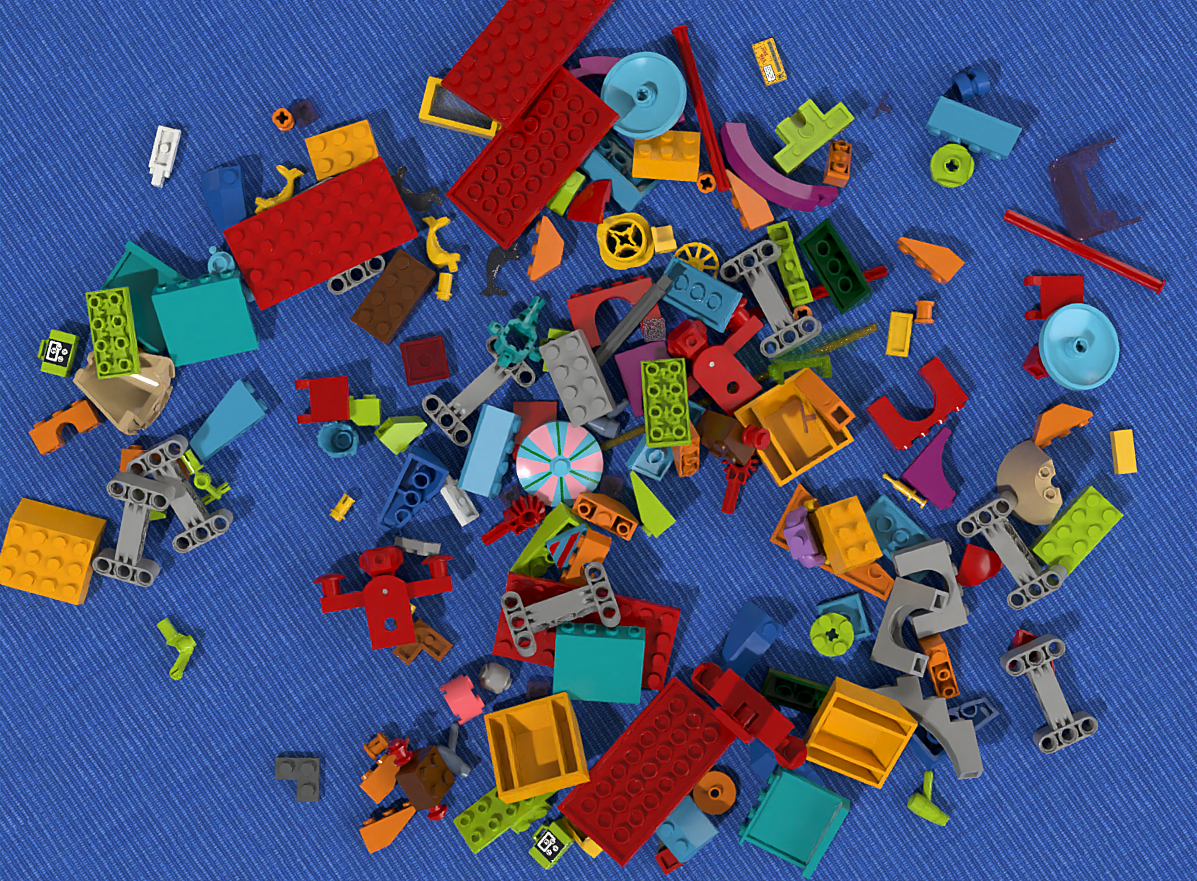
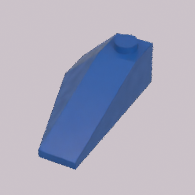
(226, 197)
(415, 486)
(748, 639)
(930, 750)

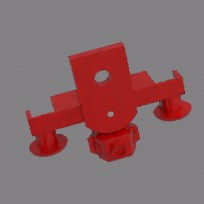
(714, 364)
(386, 594)
(749, 713)

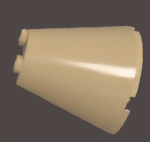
(129, 400)
(1028, 475)

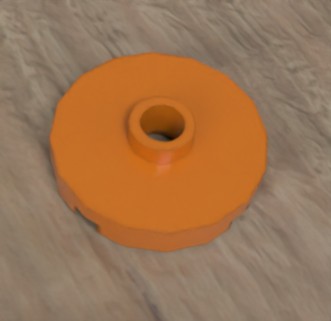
(725, 798)

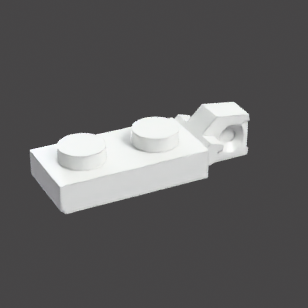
(163, 154)
(458, 501)

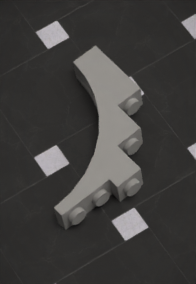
(956, 737)

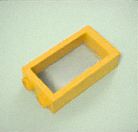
(453, 112)

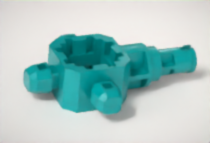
(524, 327)

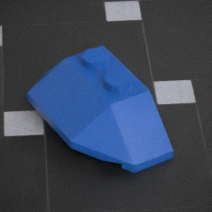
(763, 762)

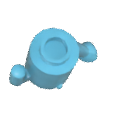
(221, 261)

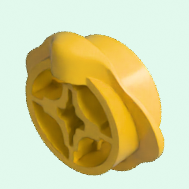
(605, 230)

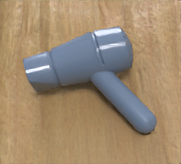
(606, 424)
(448, 753)

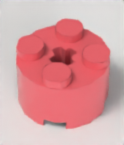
(462, 699)

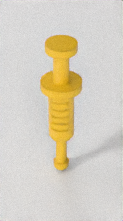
(906, 491)

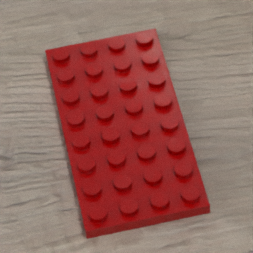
(520, 54)
(532, 159)
(320, 233)
(658, 619)
(648, 772)

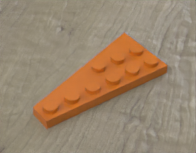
(868, 577)

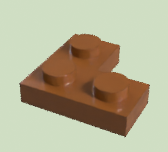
(428, 640)

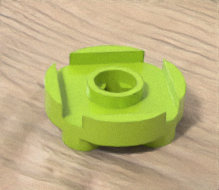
(961, 159)
(821, 641)

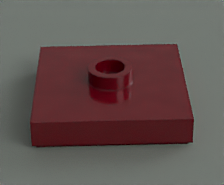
(425, 360)

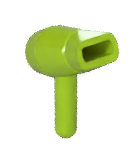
(922, 804)

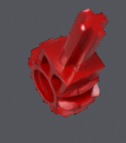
(735, 477)
(518, 517)

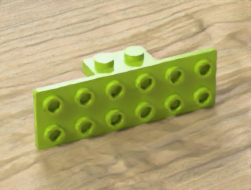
(492, 817)

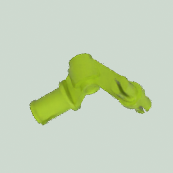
(202, 479)
(183, 644)

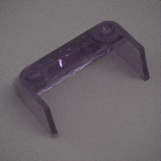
(1075, 197)

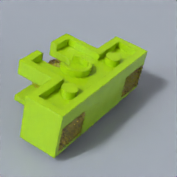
(807, 133)

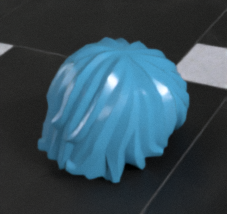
(338, 439)

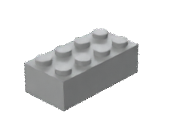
(578, 378)

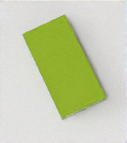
(113, 332)
(665, 403)

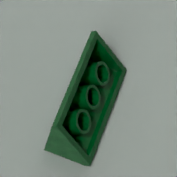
(836, 267)
(793, 690)

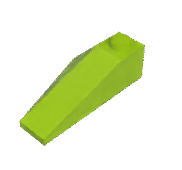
(536, 556)

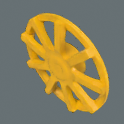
(696, 261)

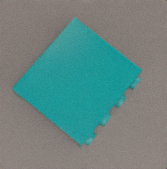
(141, 274)
(204, 317)
(599, 662)
(794, 819)

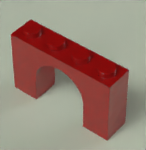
(583, 307)
(946, 397)

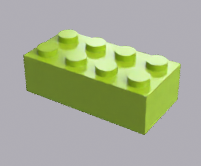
(1075, 530)

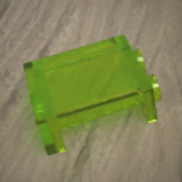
(817, 359)

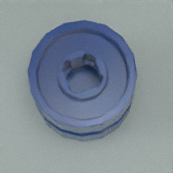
(968, 84)

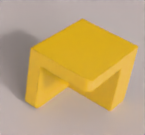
(663, 239)

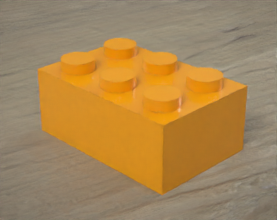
(342, 149)
(668, 156)
(846, 535)

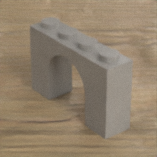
(933, 556)
(889, 645)

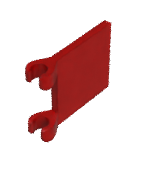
(1054, 293)
(327, 399)
(532, 416)

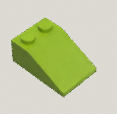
(651, 511)

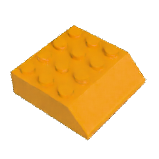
(790, 448)
(50, 551)
(858, 733)
(536, 748)

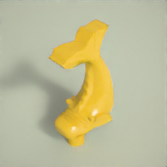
(286, 193)
(435, 253)

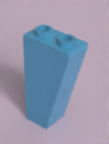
(229, 420)

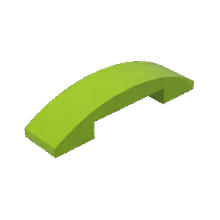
(789, 265)

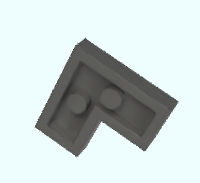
(305, 771)

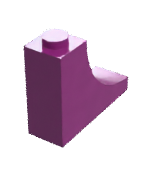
(630, 370)
(926, 472)

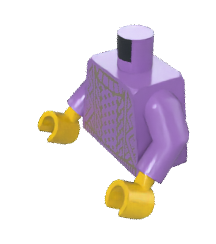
(801, 537)

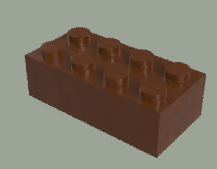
(393, 297)

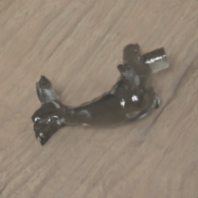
(417, 202)
(496, 258)

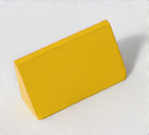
(1123, 451)

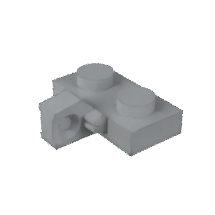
(423, 547)

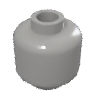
(495, 677)

